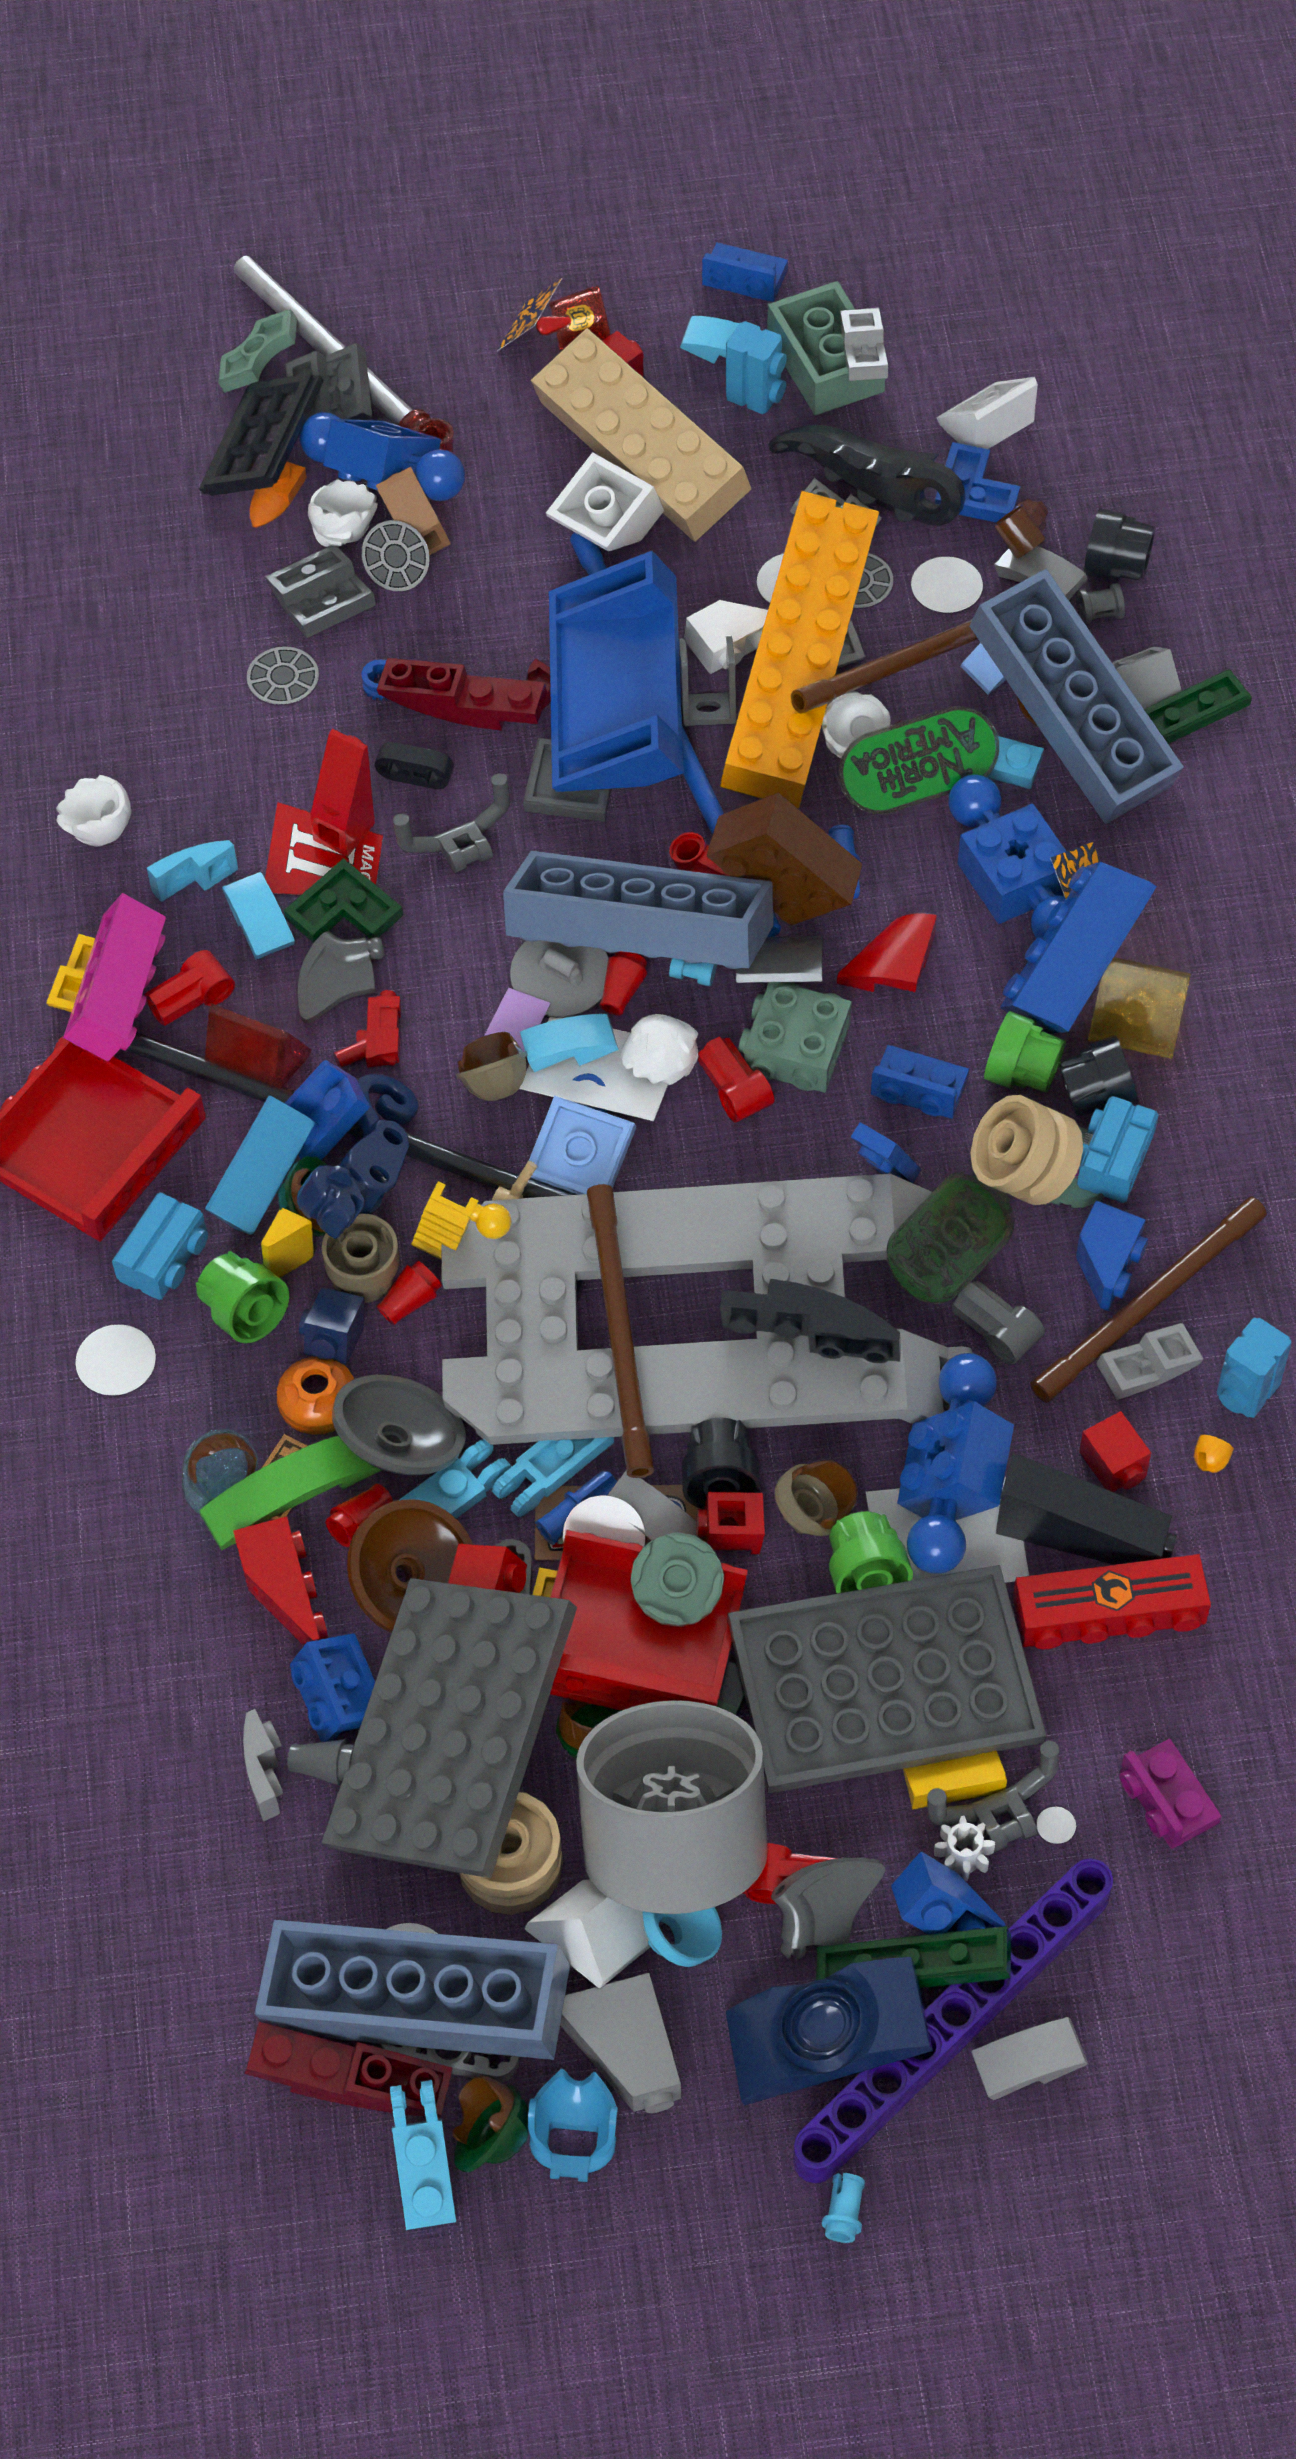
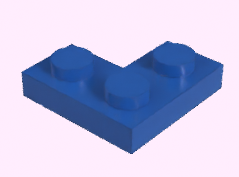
(983, 497)

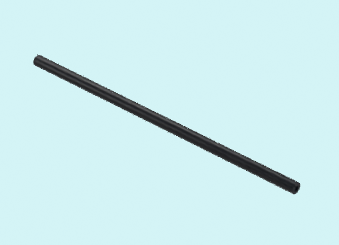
(418, 1148)

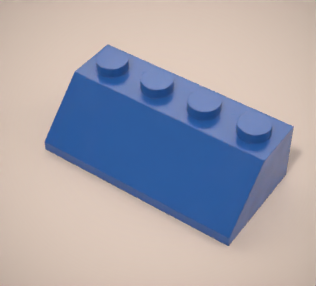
(1077, 946)

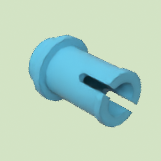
(842, 2219)

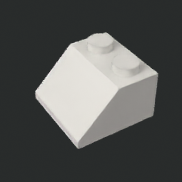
(607, 505)

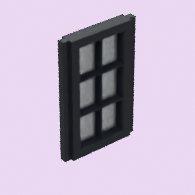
(261, 434)

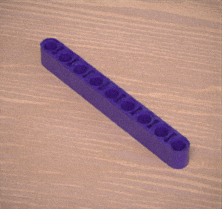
(948, 2040)

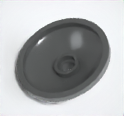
(397, 1425)

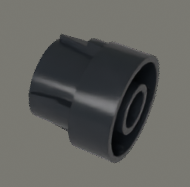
(1118, 547)
(1097, 1075)
(719, 1461)

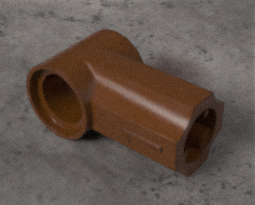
(1023, 527)

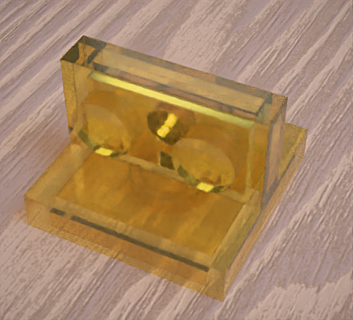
(1140, 1006)

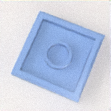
(580, 1147)

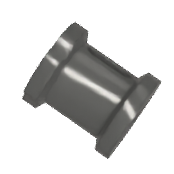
(1100, 603)

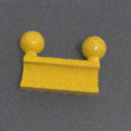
(447, 1222)

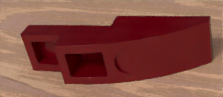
(464, 699)
(343, 2073)

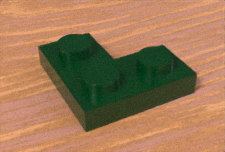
(340, 895)

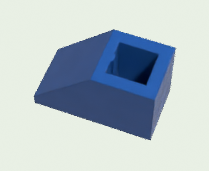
(1107, 1249)
(940, 1899)

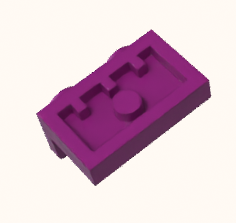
(1169, 1793)

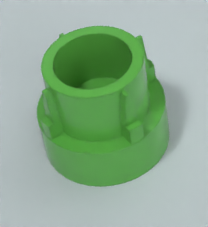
(1023, 1054)
(243, 1297)
(866, 1553)

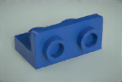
(744, 271)
(919, 1082)
(332, 1102)
(333, 1684)

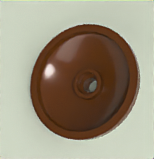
(406, 1536)

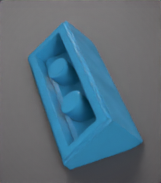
(260, 1166)

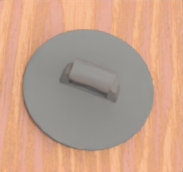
(560, 975)

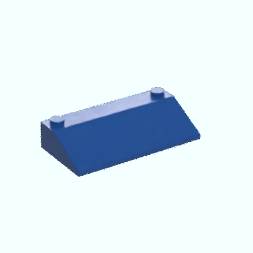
(616, 678)

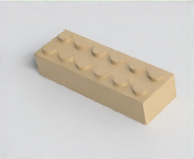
(641, 433)

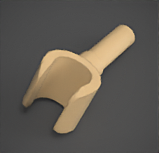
(518, 1187)

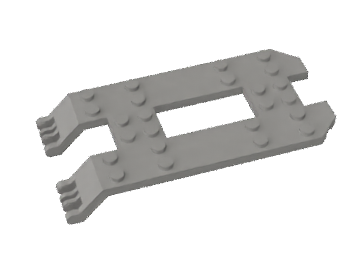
(790, 1230)

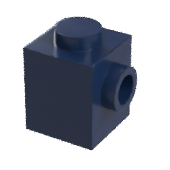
(332, 1325)

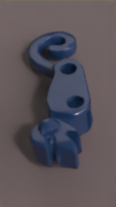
(370, 1168)

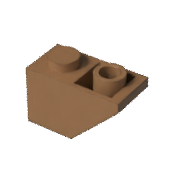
(410, 505)

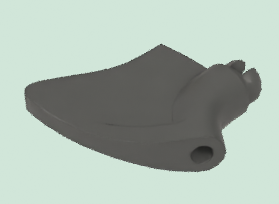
(336, 972)
(823, 1902)

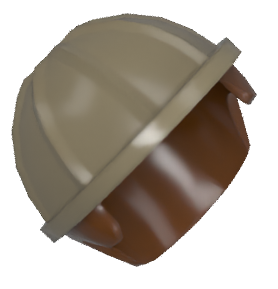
(493, 1066)
(815, 1496)

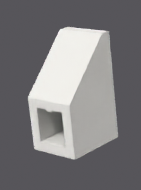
(709, 627)

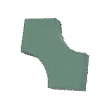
(247, 361)

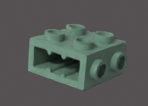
(796, 1035)

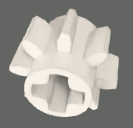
(962, 1836)

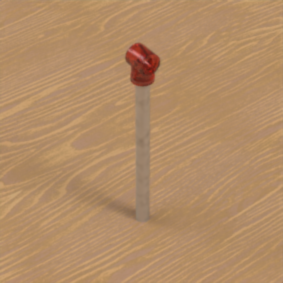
(324, 342)

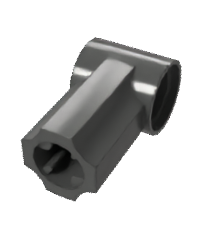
(1007, 1329)

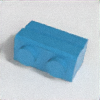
(754, 367)
(1116, 1149)
(160, 1246)
(1253, 1368)

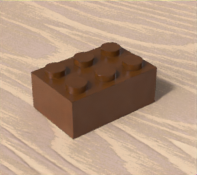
(783, 846)

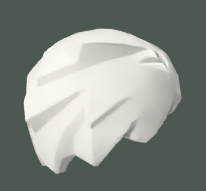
(341, 512)
(850, 717)
(95, 811)
(660, 1049)

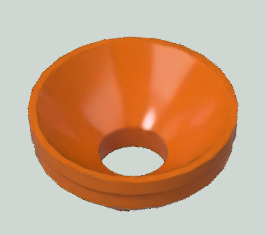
(309, 1411)

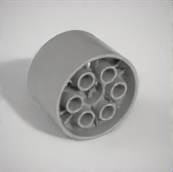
(672, 1806)

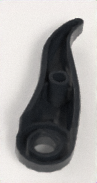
(879, 472)

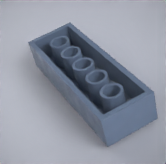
(1076, 696)
(639, 909)
(414, 1989)

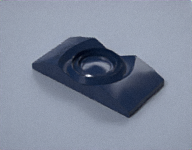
(827, 2028)

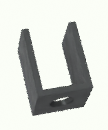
(724, 701)

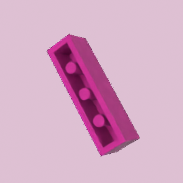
(116, 978)

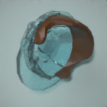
(216, 1464)

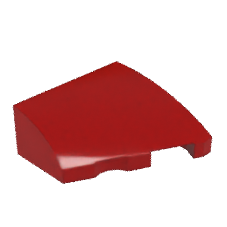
(893, 956)

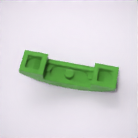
(283, 1486)

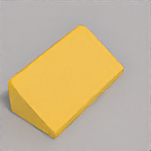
(287, 1243)
(958, 1778)

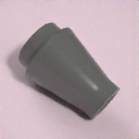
(321, 1760)

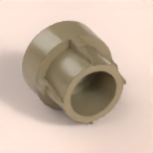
(362, 1258)

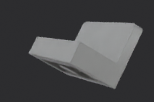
(1150, 675)

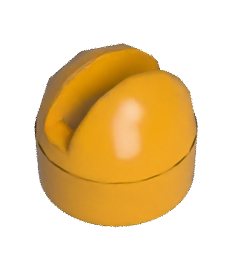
(1212, 1453)

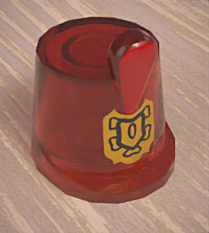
(573, 315)

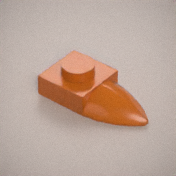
(273, 501)

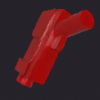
(382, 1039)

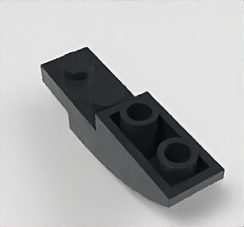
(830, 1321)

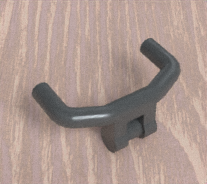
(467, 833)
(1005, 1801)

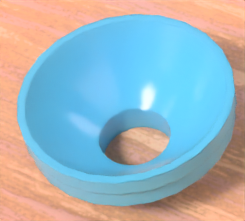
(695, 1934)

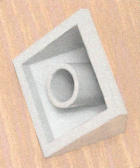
(992, 413)
(592, 1932)

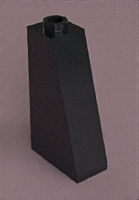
(1079, 1517)

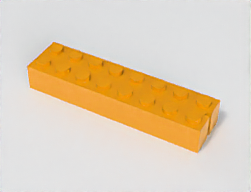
(799, 646)

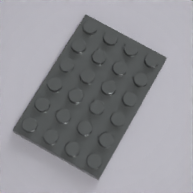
(885, 1678)
(450, 1727)

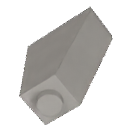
(626, 2041)

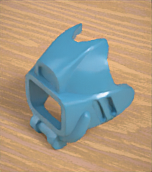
(573, 2106)

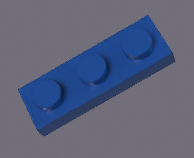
(884, 1154)

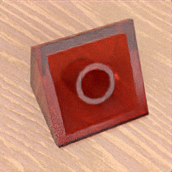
(253, 1047)

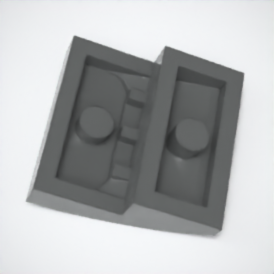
(345, 382)
(320, 591)
(786, 961)

